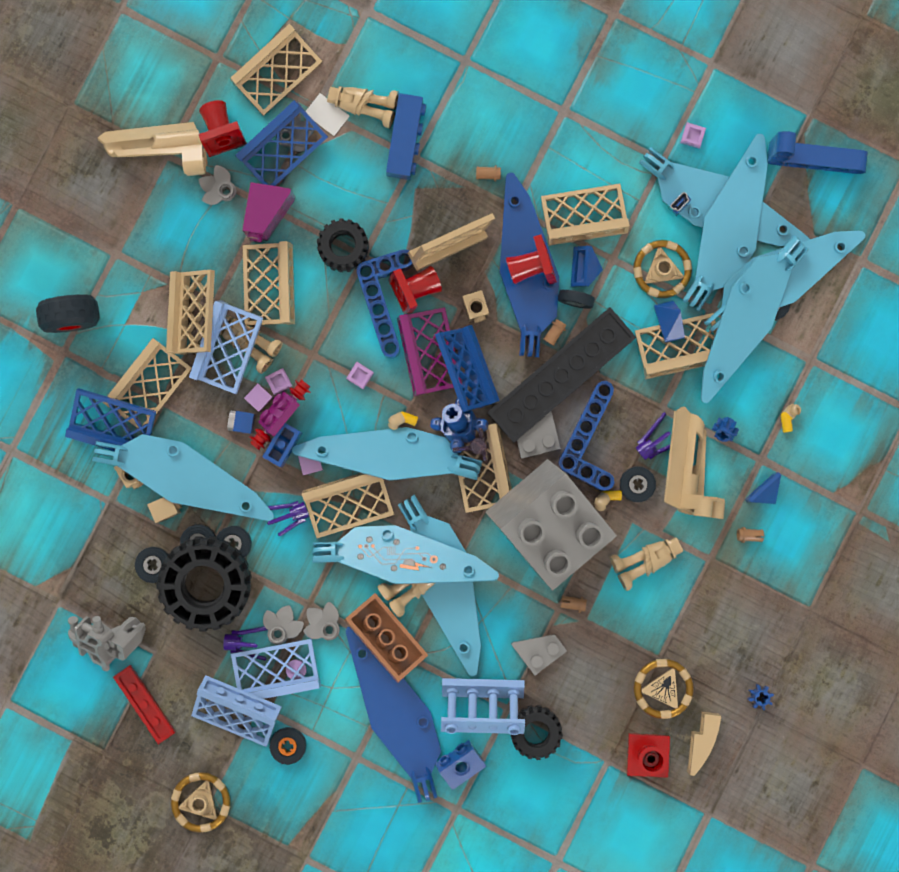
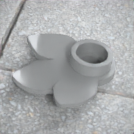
(299, 134)
(215, 186)
(320, 619)
(283, 622)

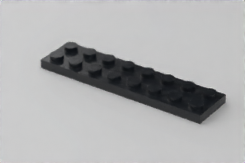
(561, 375)

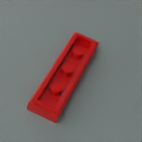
(144, 704)

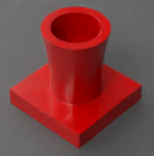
(221, 134)
(532, 263)
(412, 288)
(644, 745)

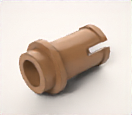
(488, 173)
(555, 332)
(750, 535)
(574, 603)

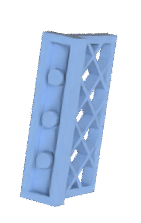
(203, 359)
(283, 687)
(239, 703)

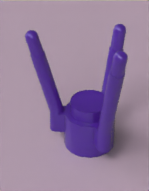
(647, 448)
(297, 513)
(235, 643)

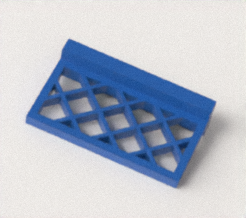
(269, 132)
(476, 370)
(92, 434)

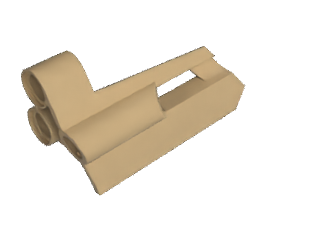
(159, 140)
(685, 481)

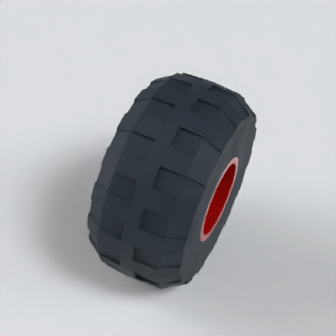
(67, 313)

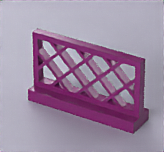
(412, 355)

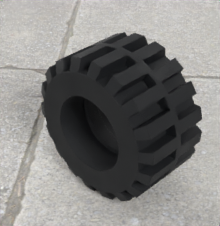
(336, 229)
(553, 739)

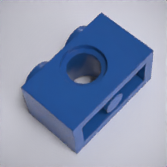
(282, 445)
(458, 774)

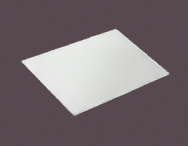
(327, 114)

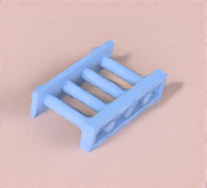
(485, 689)

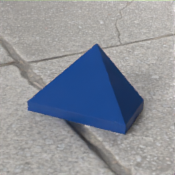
(584, 266)
(670, 321)
(767, 491)

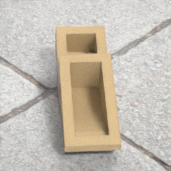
(703, 741)

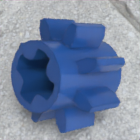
(725, 429)
(765, 700)

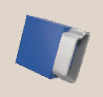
(680, 203)
(241, 422)

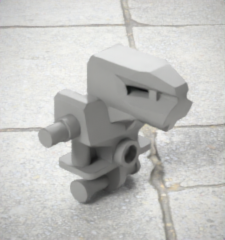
(105, 643)

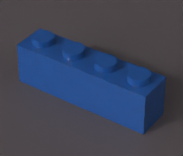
(404, 136)

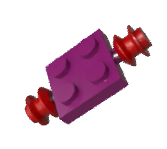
(279, 412)

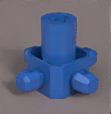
(458, 425)

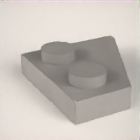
(539, 651)

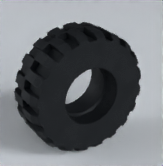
(200, 613)

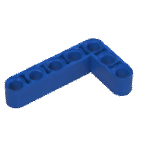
(785, 152)
(378, 299)
(585, 438)

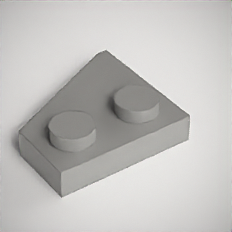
(539, 439)

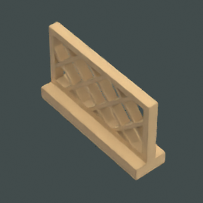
(263, 57)
(592, 229)
(450, 243)
(285, 279)
(180, 311)
(677, 364)
(137, 369)
(500, 469)
(337, 488)

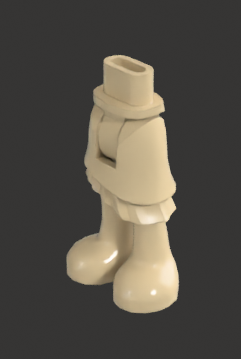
(356, 100)
(271, 348)
(654, 557)
(398, 604)

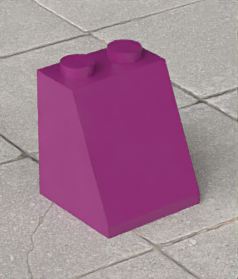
(265, 210)

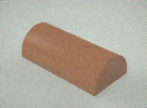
(386, 637)

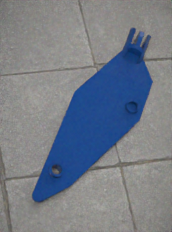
(532, 298)
(397, 717)

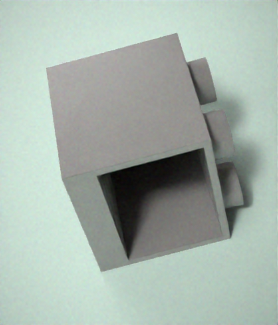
(551, 524)

